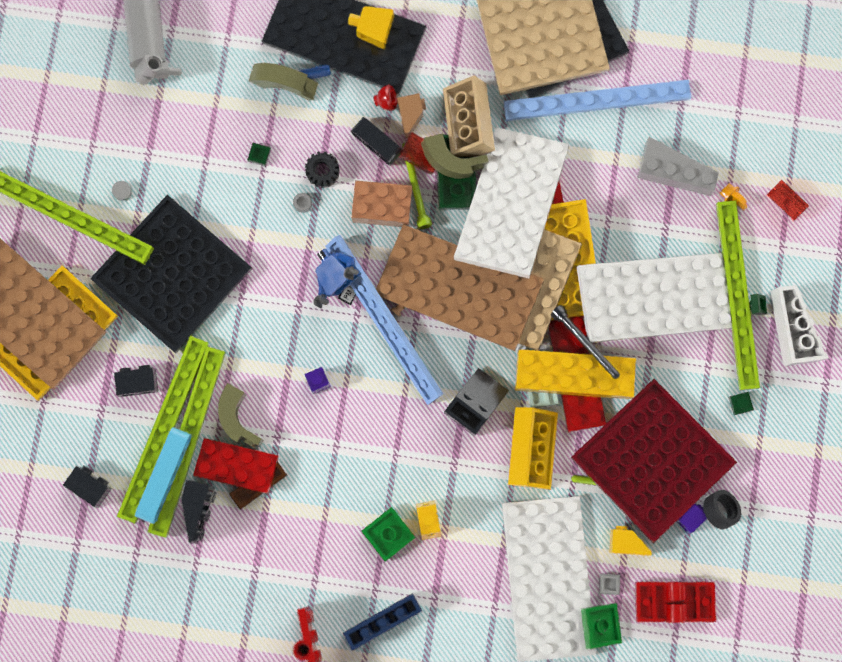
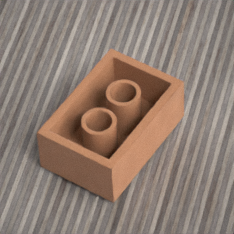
(381, 203)

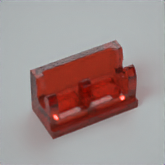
(788, 200)

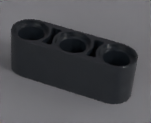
(376, 141)

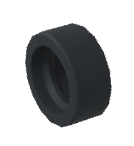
(715, 516)

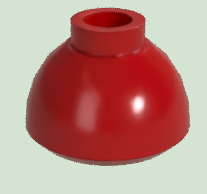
(386, 98)

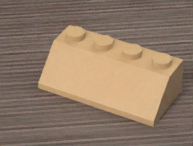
(468, 118)

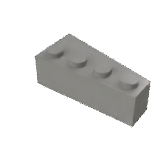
(675, 169)

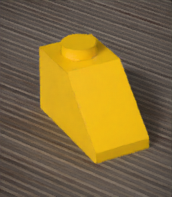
(627, 542)

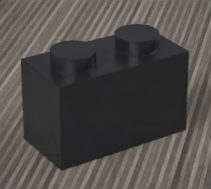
(136, 382)
(87, 486)

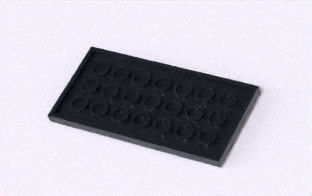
(322, 35)

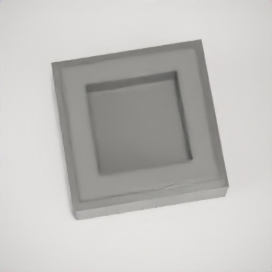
(609, 584)

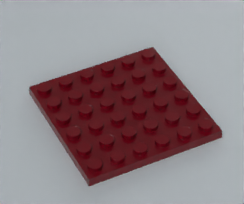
(653, 460)

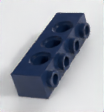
(382, 621)

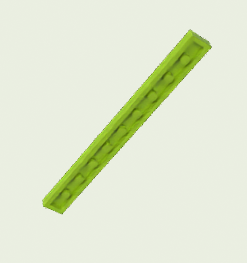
(74, 218)
(738, 295)
(165, 421)
(192, 424)

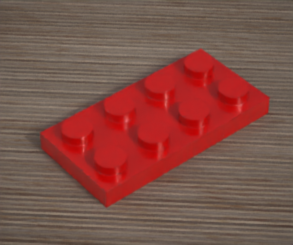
(236, 466)

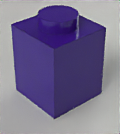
(317, 380)
(692, 519)

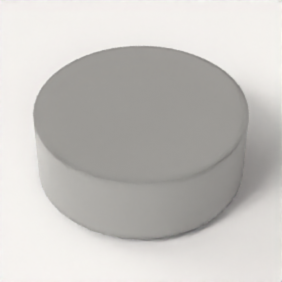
(121, 190)
(302, 202)

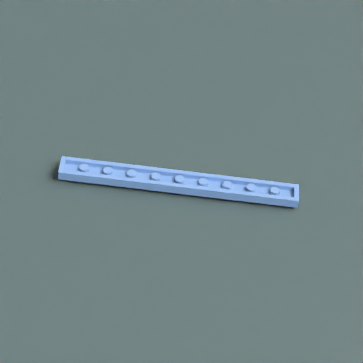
(597, 100)
(389, 328)

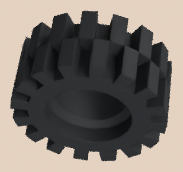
(322, 180)

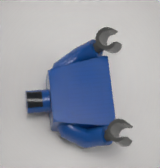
(334, 275)

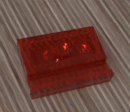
(413, 153)

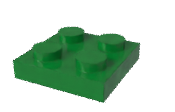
(388, 534)
(601, 626)

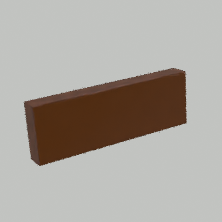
(243, 497)

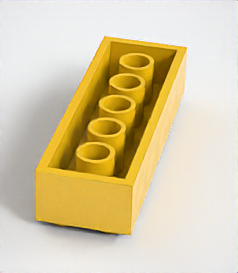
(573, 374)

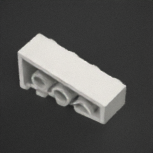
(794, 328)

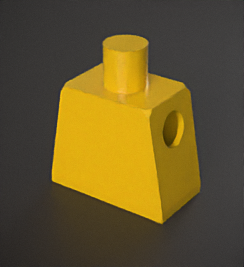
(373, 25)
(428, 520)

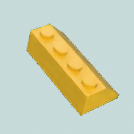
(533, 448)

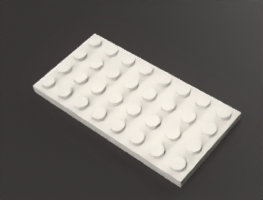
(512, 203)
(654, 297)
(547, 577)

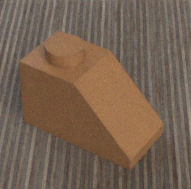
(411, 112)

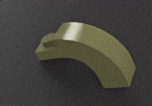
(278, 76)
(448, 164)
(228, 415)

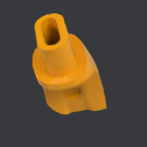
(731, 193)

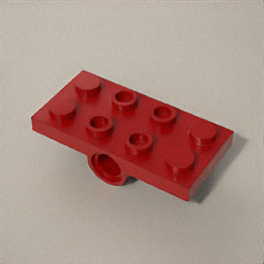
(675, 602)
(309, 637)

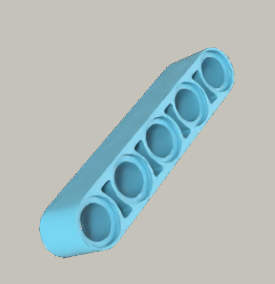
(163, 475)

